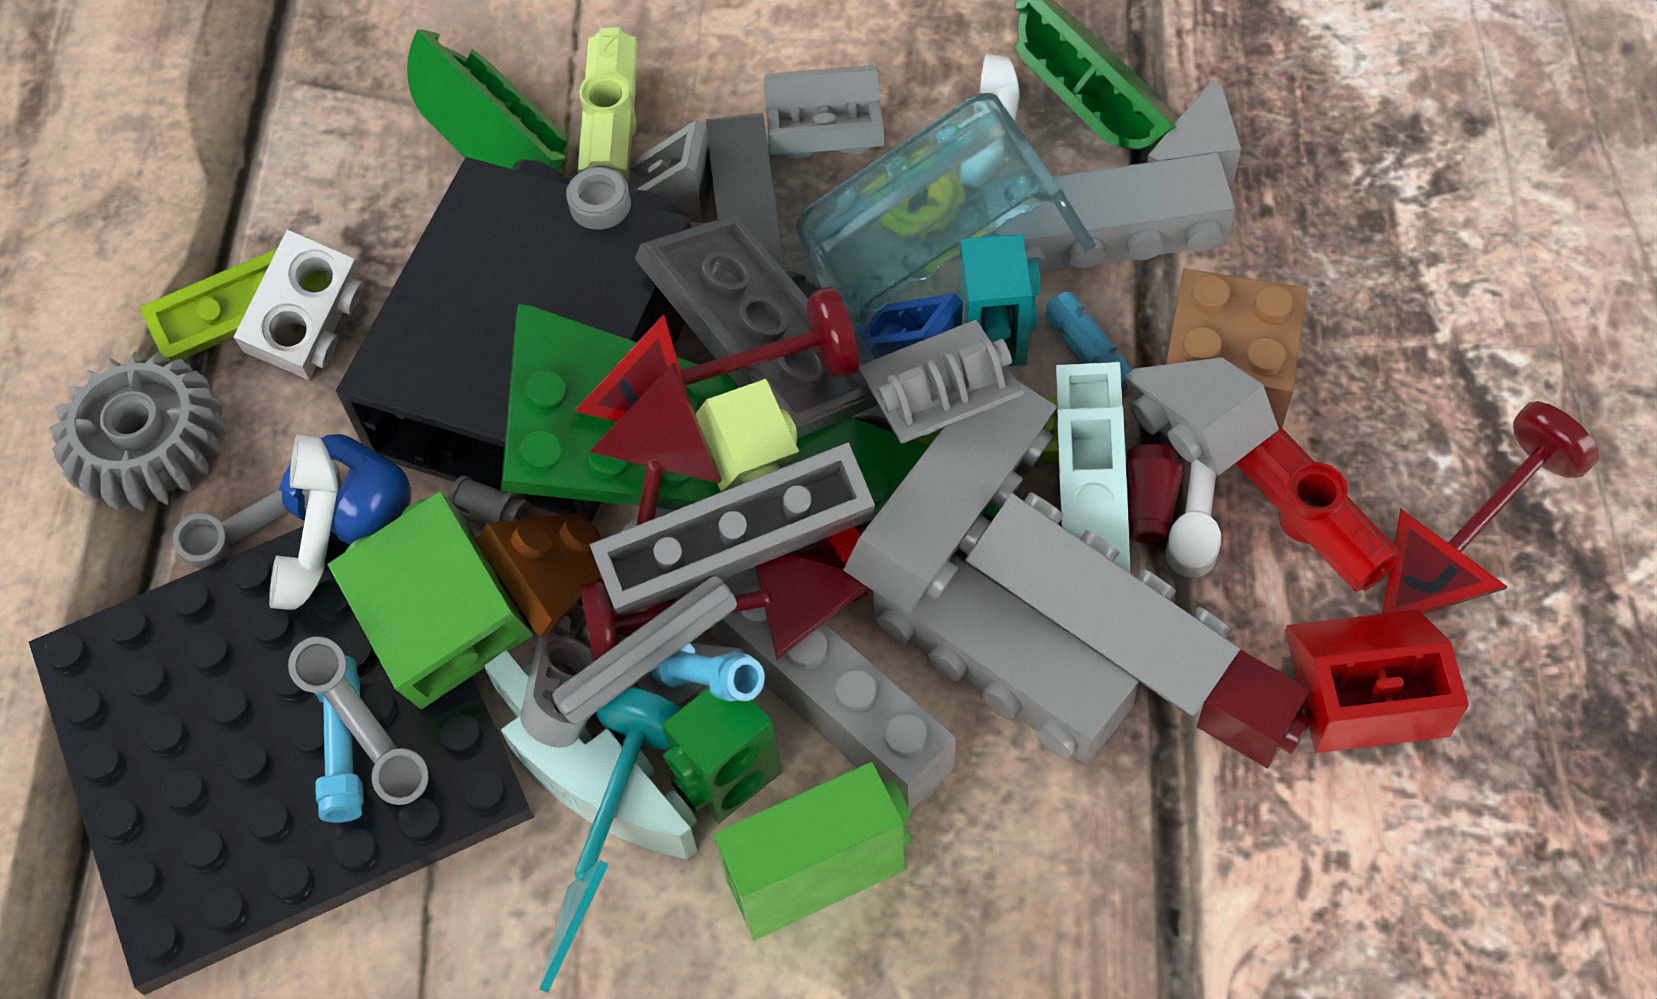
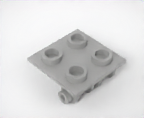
(941, 380)

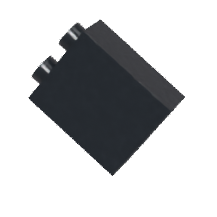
(440, 352)

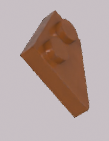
(543, 563)

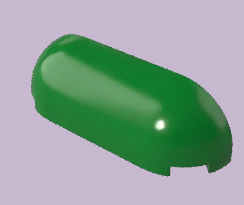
(1090, 77)
(479, 107)

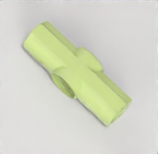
(609, 102)

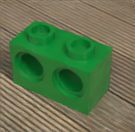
(720, 753)

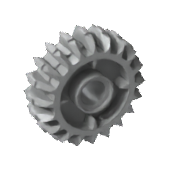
(138, 431)

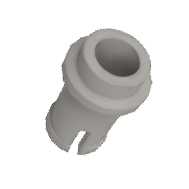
(486, 503)

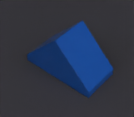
(913, 321)

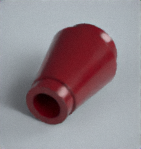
(1152, 491)

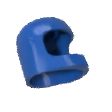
(369, 497)

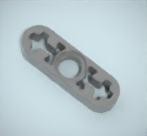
(537, 709)

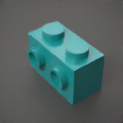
(1000, 290)

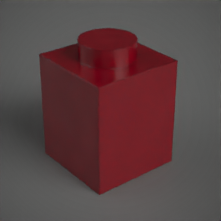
(1256, 710)

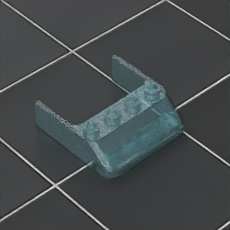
(919, 200)

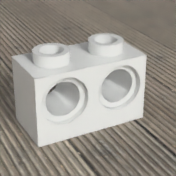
(284, 302)

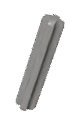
(644, 650)

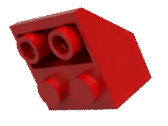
(1377, 680)

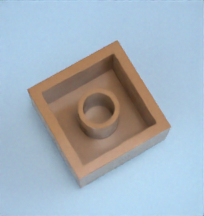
(1245, 323)

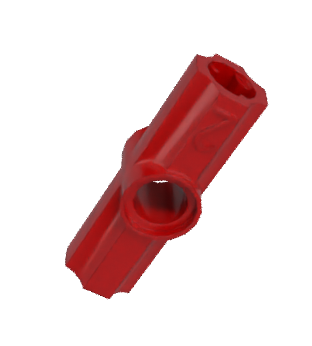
(1335, 531)

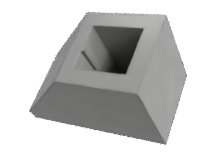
(1203, 409)

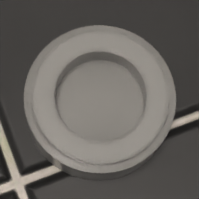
(598, 198)

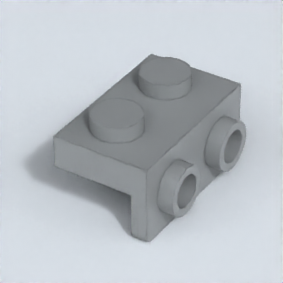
(823, 111)

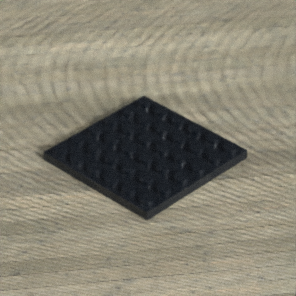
(208, 757)

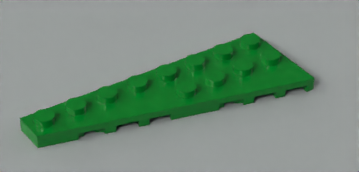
(550, 444)

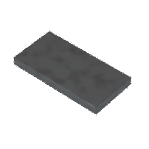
(743, 300)

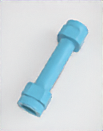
(729, 675)
(340, 790)

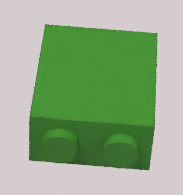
(429, 600)
(815, 849)

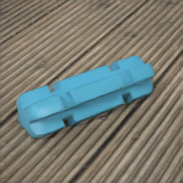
(1084, 333)

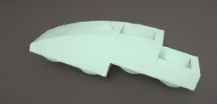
(1093, 454)
(583, 770)

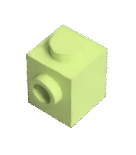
(747, 433)

